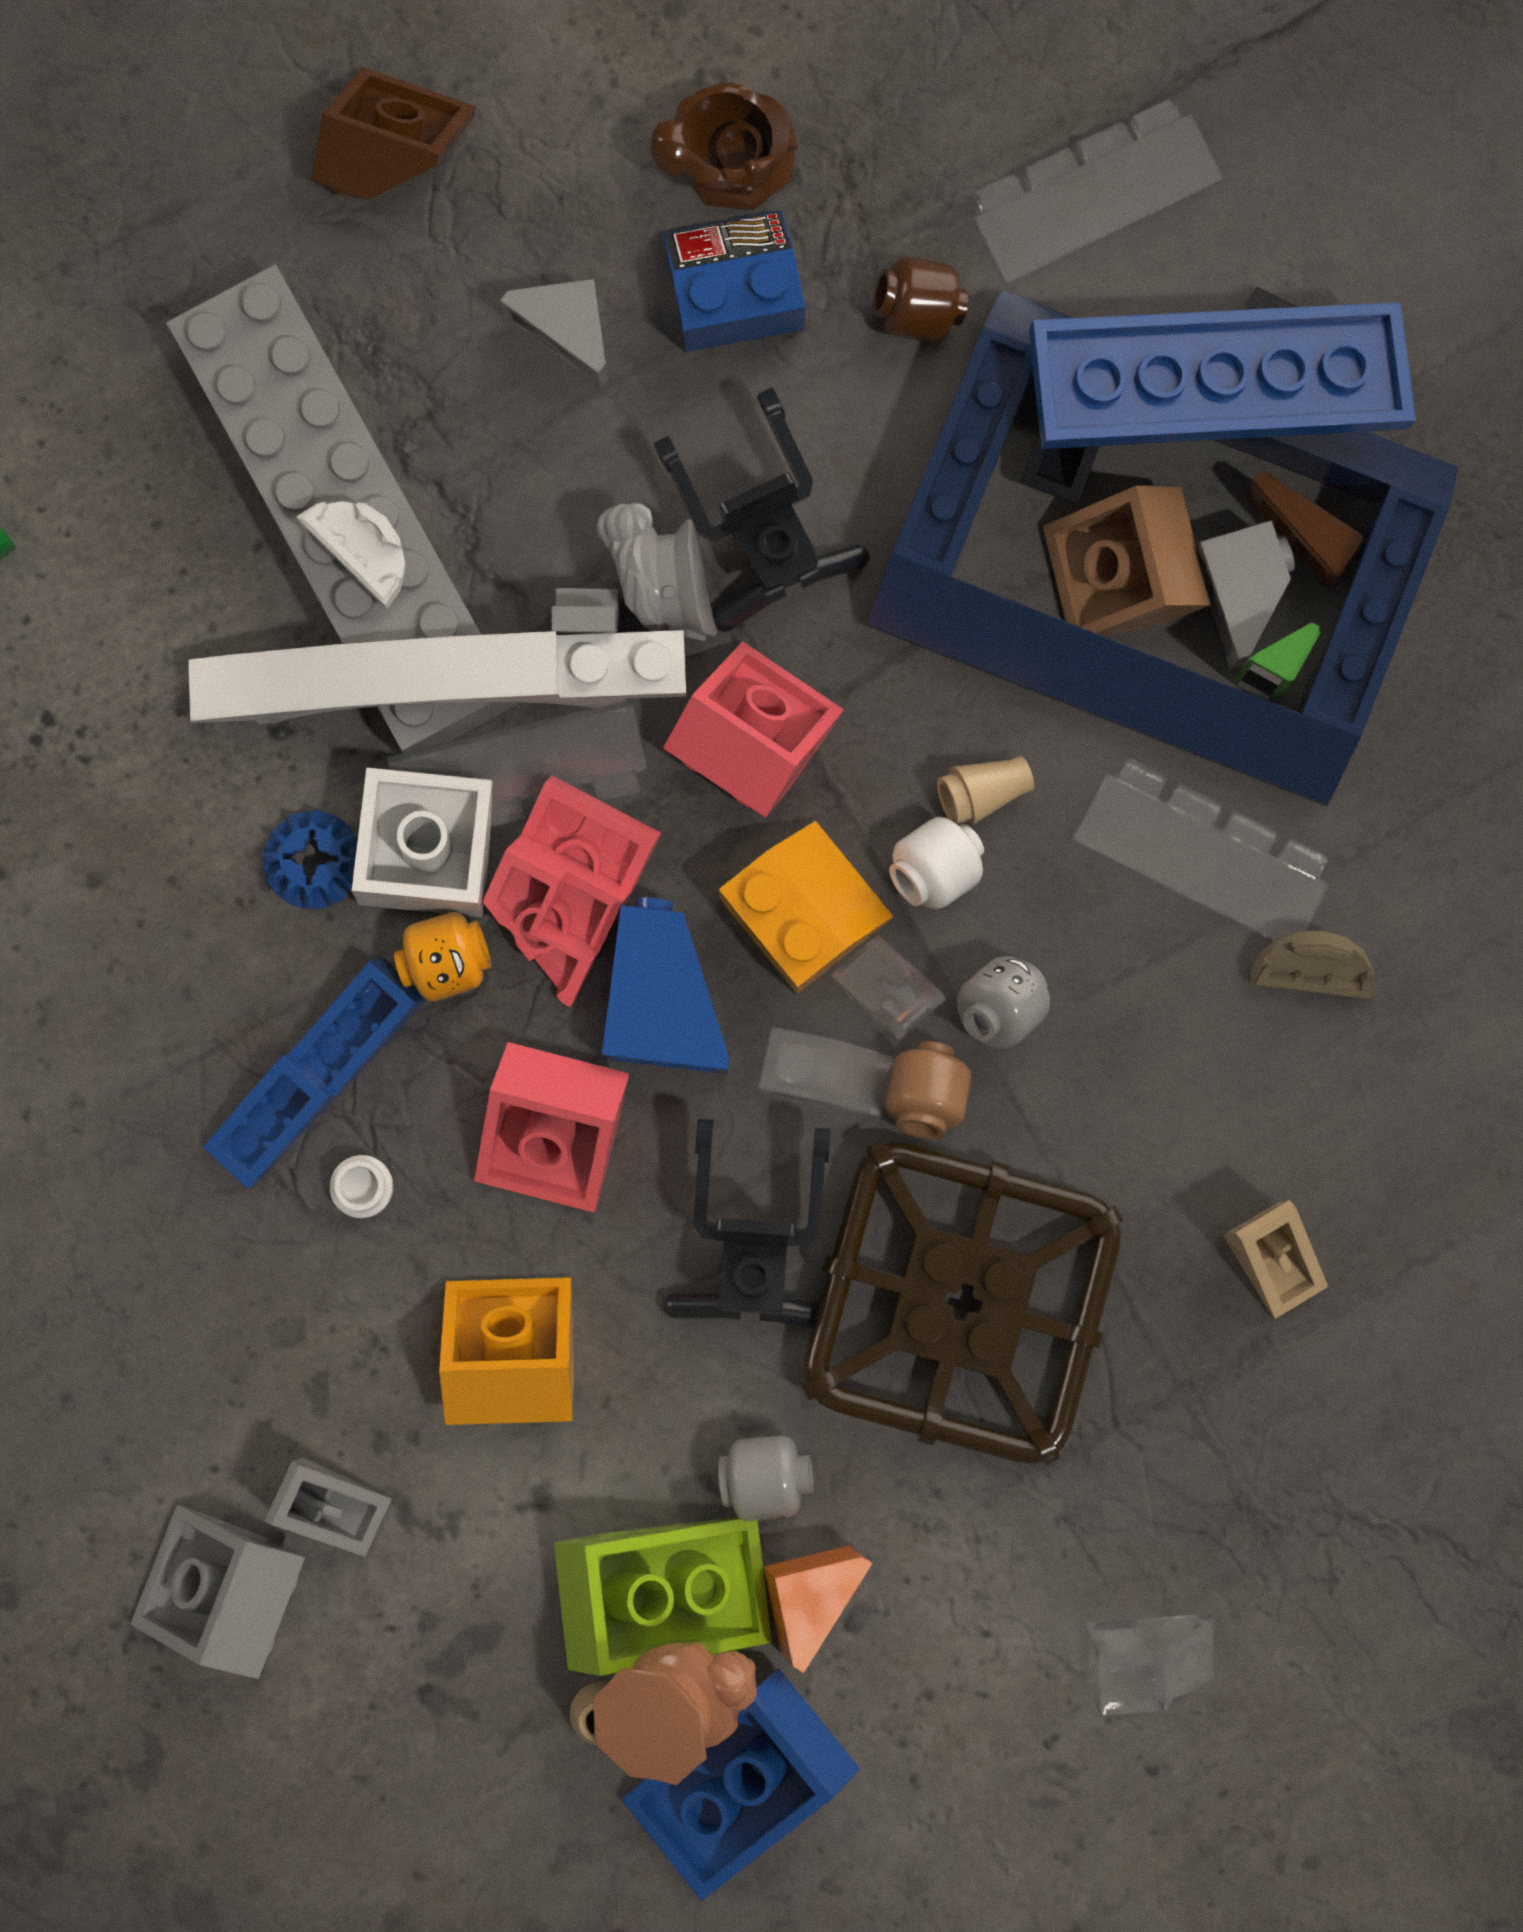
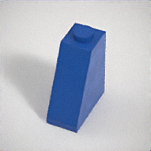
(659, 995)

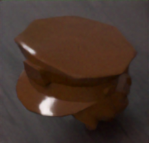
(728, 145)

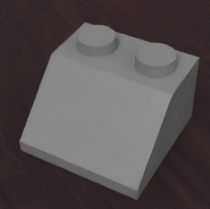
(217, 1593)

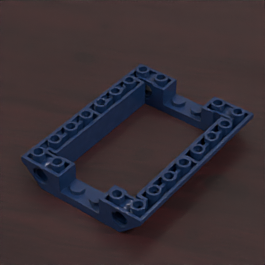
(1123, 684)

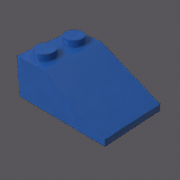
(747, 1790)

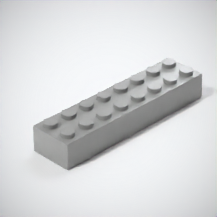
(313, 448)

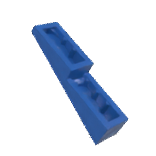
(314, 1072)

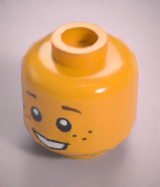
(443, 956)

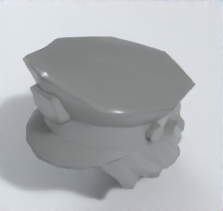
(658, 573)

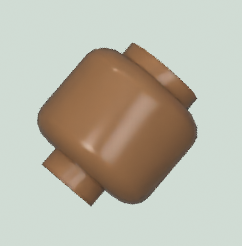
(928, 1090)

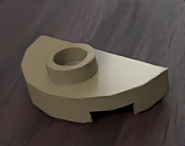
(1315, 964)

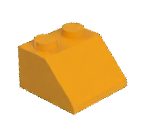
(804, 905)
(507, 1351)

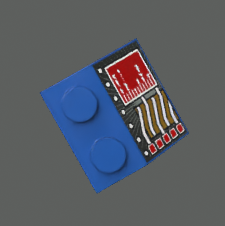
(735, 280)

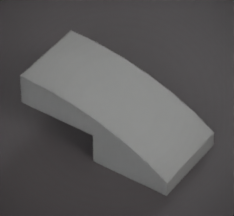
(586, 610)

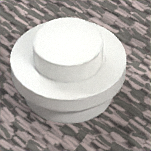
(361, 1186)

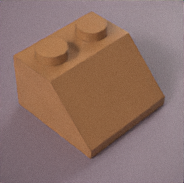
(1127, 561)

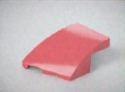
(568, 880)

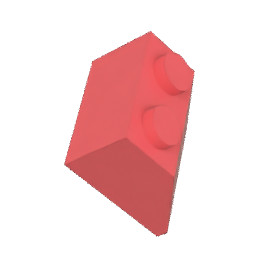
(752, 728)
(550, 1126)

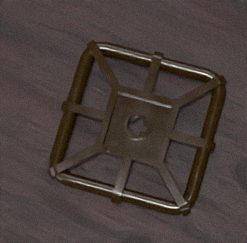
(926, 1325)

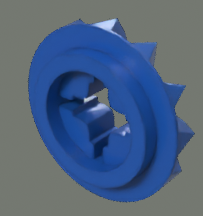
(289, 879)

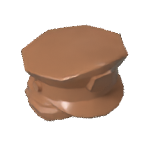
(672, 1709)

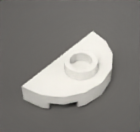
(361, 543)

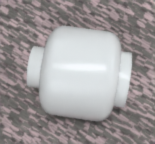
(937, 863)

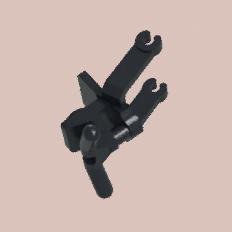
(765, 526)
(751, 1250)

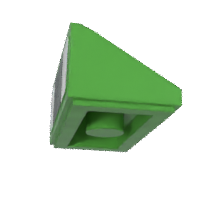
(1276, 666)

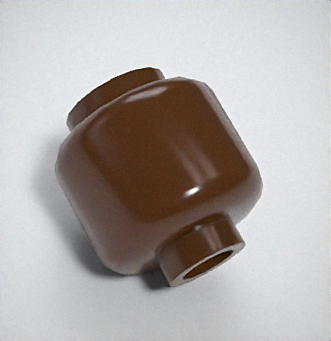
(920, 299)

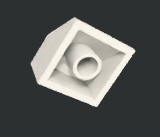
(423, 842)

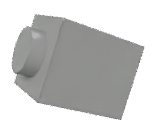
(1244, 584)

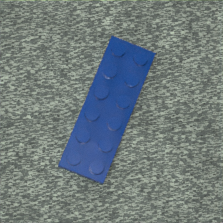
(1221, 375)

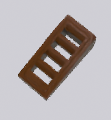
(1312, 532)

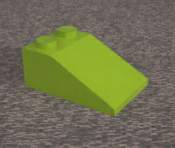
(659, 1589)

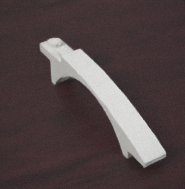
(469, 668)

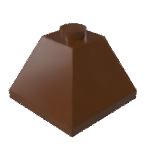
(384, 134)

